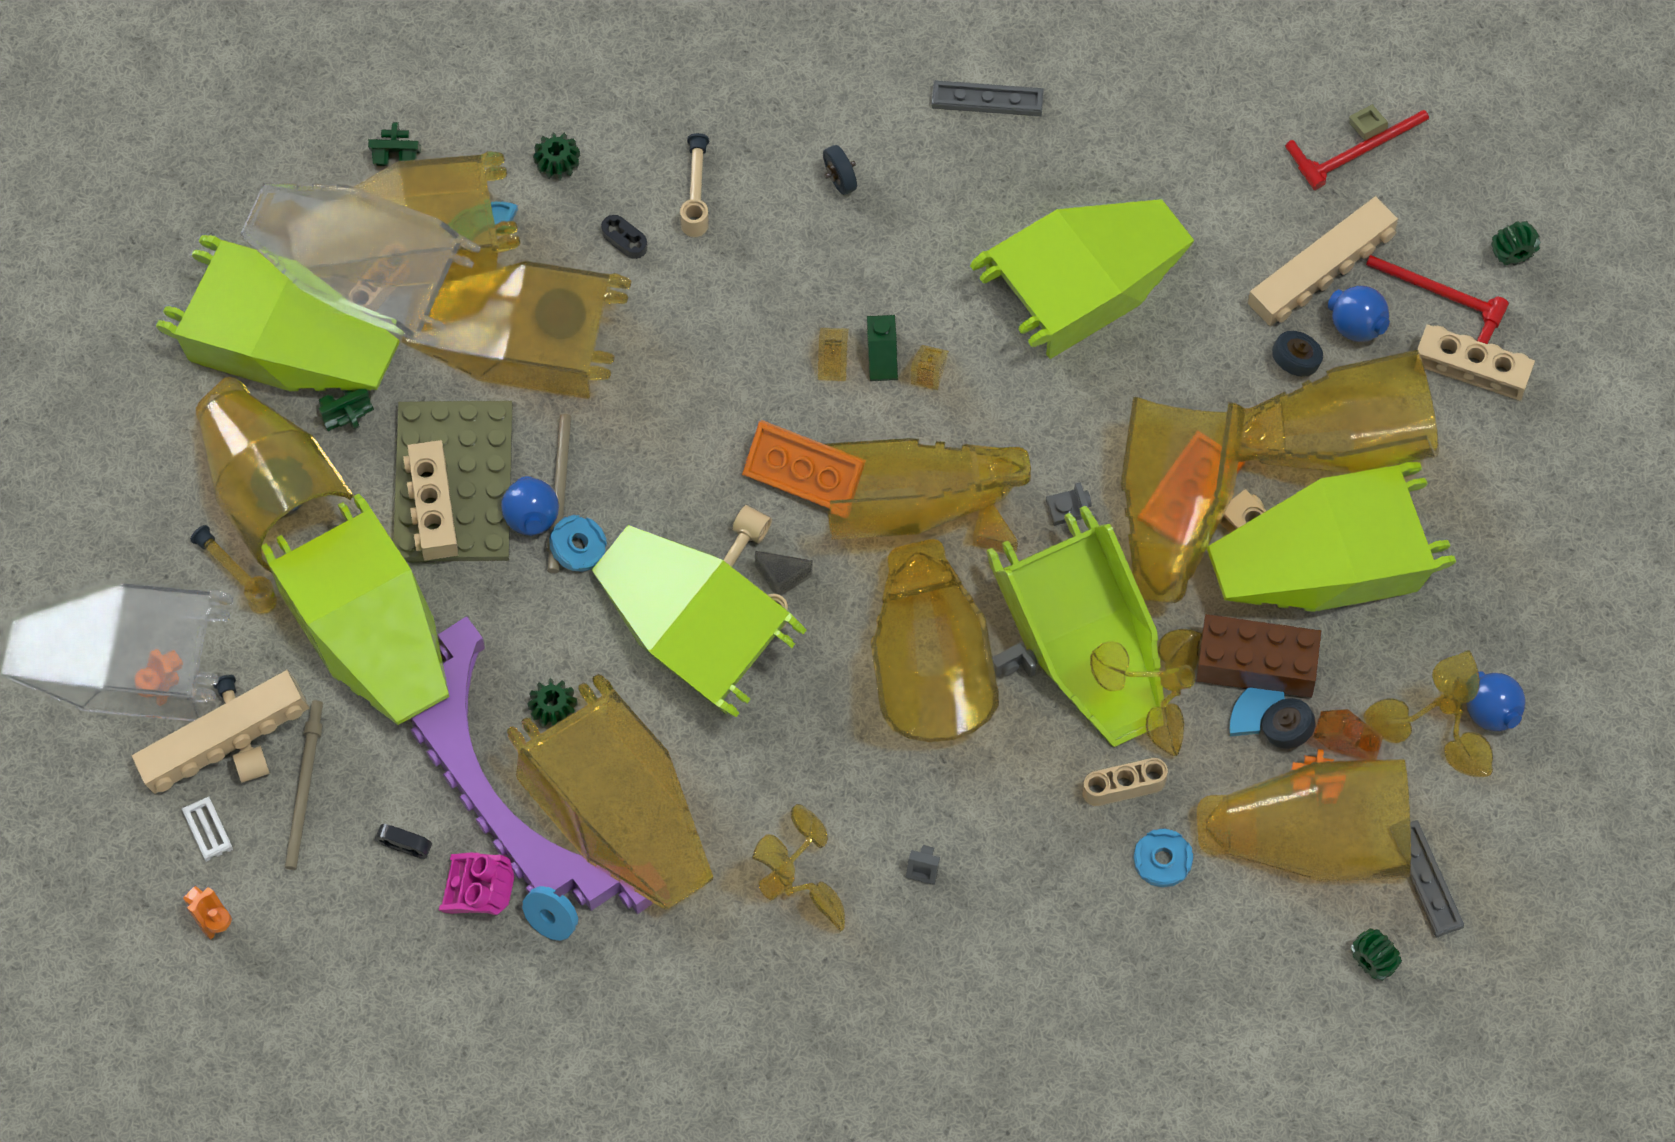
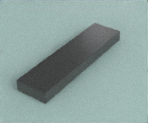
(987, 98)
(1431, 886)

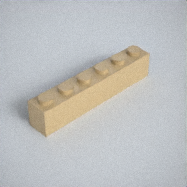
(1323, 261)
(220, 732)

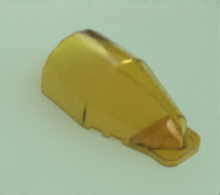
(1348, 420)
(260, 462)
(922, 486)
(1176, 490)
(932, 649)
(1317, 821)

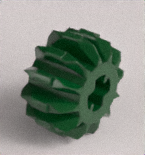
(551, 164)
(1515, 243)
(554, 693)
(1376, 954)

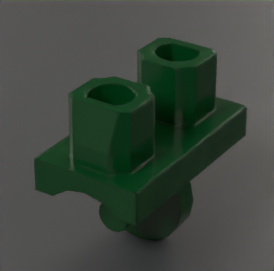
(381, 148)
(345, 409)

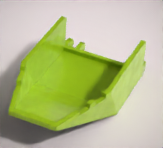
(1086, 266)
(270, 331)
(1332, 545)
(1072, 603)
(691, 611)
(364, 613)

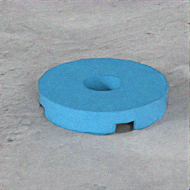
(564, 550)
(1163, 874)
(536, 909)

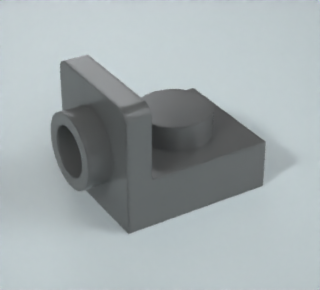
(1068, 502)
(1010, 659)

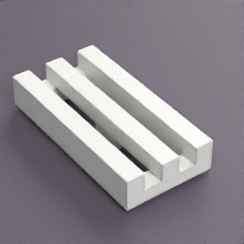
(216, 850)

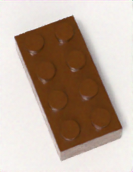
(1258, 655)

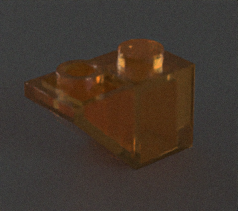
(1347, 734)

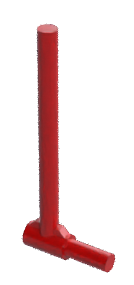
(1317, 173)
(1491, 312)

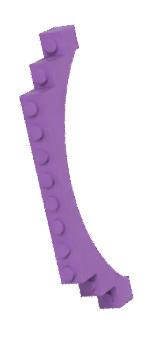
(533, 857)

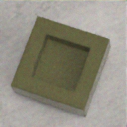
(1368, 122)

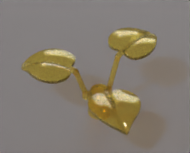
(1180, 652)
(1460, 683)
(775, 855)

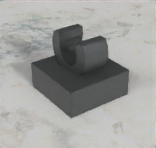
(923, 865)

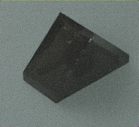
(782, 571)

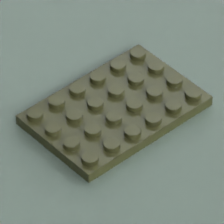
(478, 468)

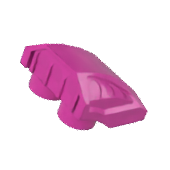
(478, 884)

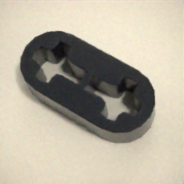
(627, 231)
(403, 841)

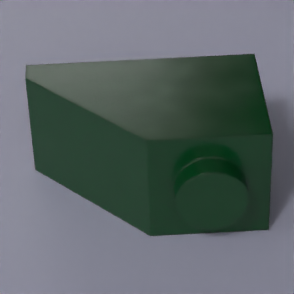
(882, 348)

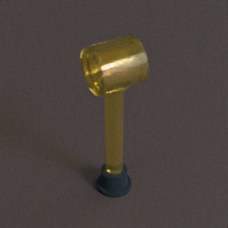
(252, 586)

